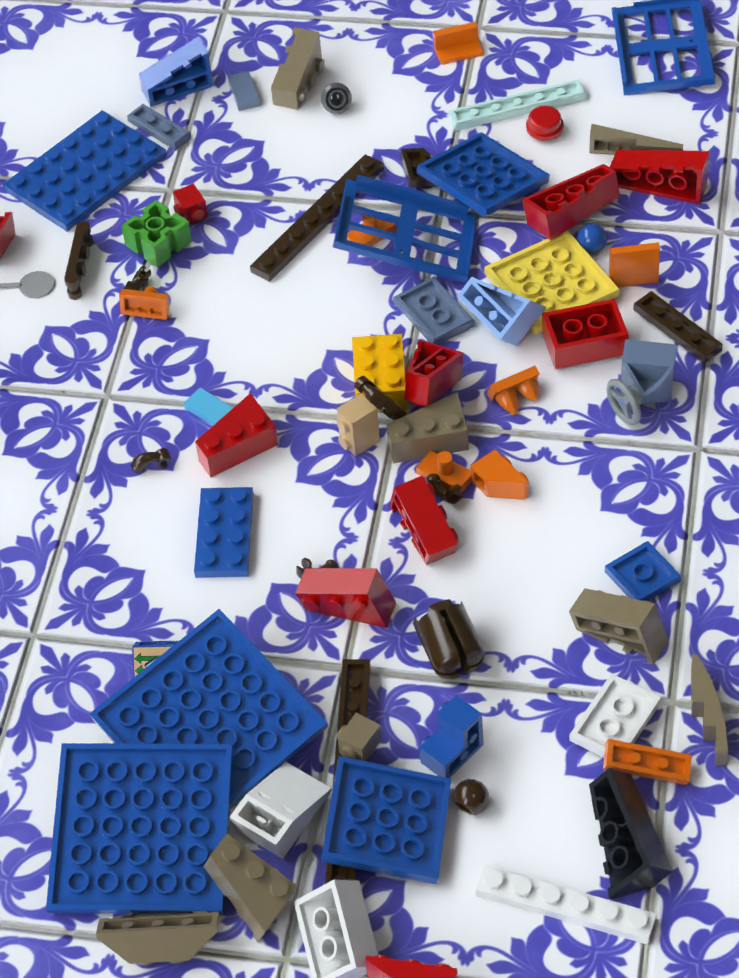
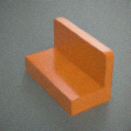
(457, 43)

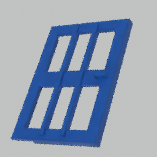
(698, 40)
(410, 202)

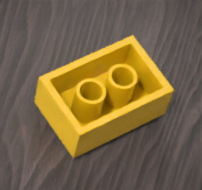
(382, 362)

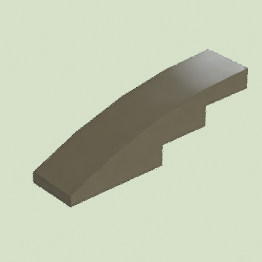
(706, 704)

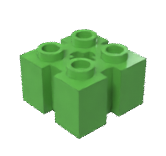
(156, 233)

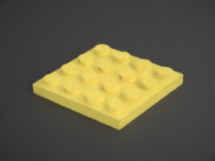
(553, 275)

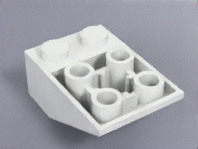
(279, 808)

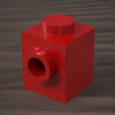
(190, 204)

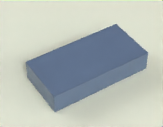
(243, 90)

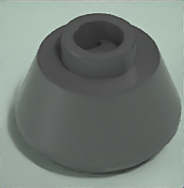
(339, 104)

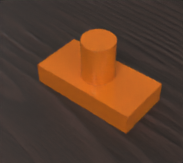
(368, 239)
(144, 303)
(449, 471)

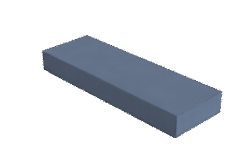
(159, 127)

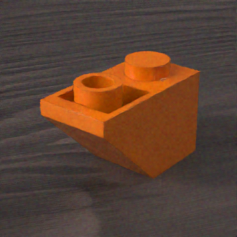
(498, 477)

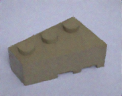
(250, 884)

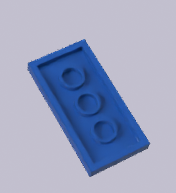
(224, 532)

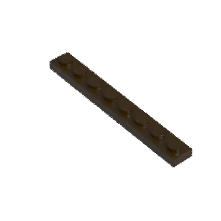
(311, 222)

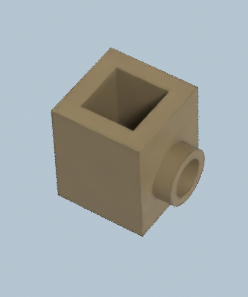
(359, 738)

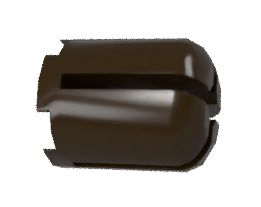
(449, 639)

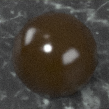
(471, 796)

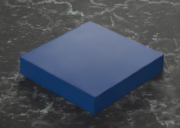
(642, 573)

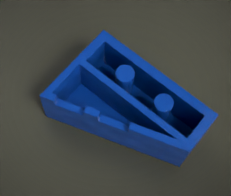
(177, 74)

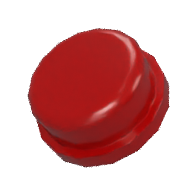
(544, 123)

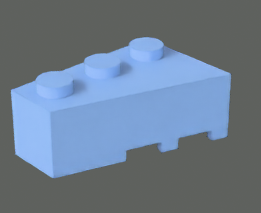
(501, 310)

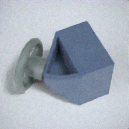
(645, 378)

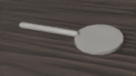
(34, 284)

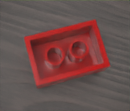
(584, 333)

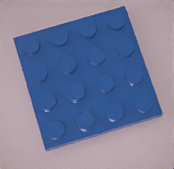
(483, 174)
(386, 820)

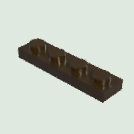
(678, 327)

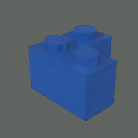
(455, 740)

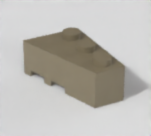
(299, 71)
(432, 428)
(621, 620)

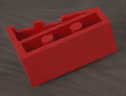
(236, 437)

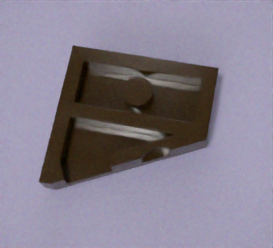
(410, 159)

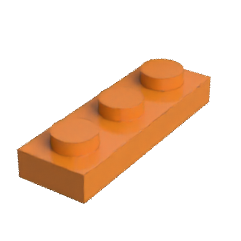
(647, 761)

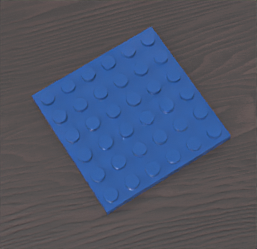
(215, 692)
(138, 827)

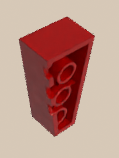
(663, 173)
(571, 201)

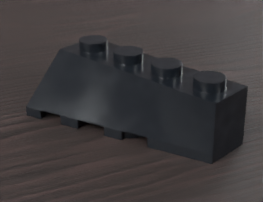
(628, 836)

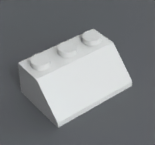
(336, 930)

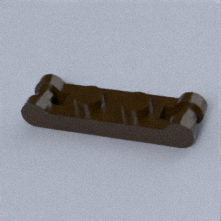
(76, 263)
(379, 398)

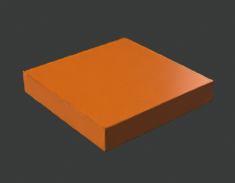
(634, 264)

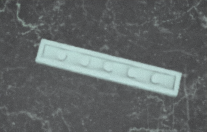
(516, 104)

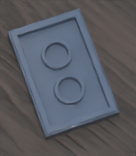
(433, 311)

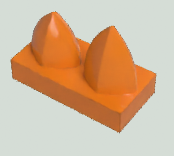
(505, 390)

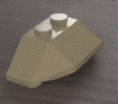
(158, 936)

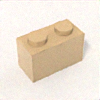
(358, 425)

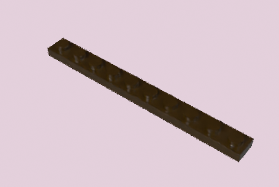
(353, 699)

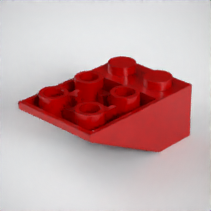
(385, 967)

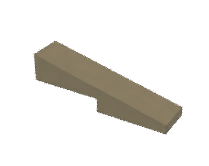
(608, 140)

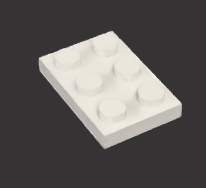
(615, 713)

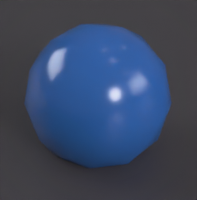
(592, 238)

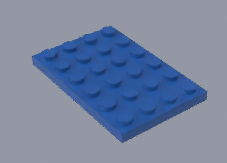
(84, 170)

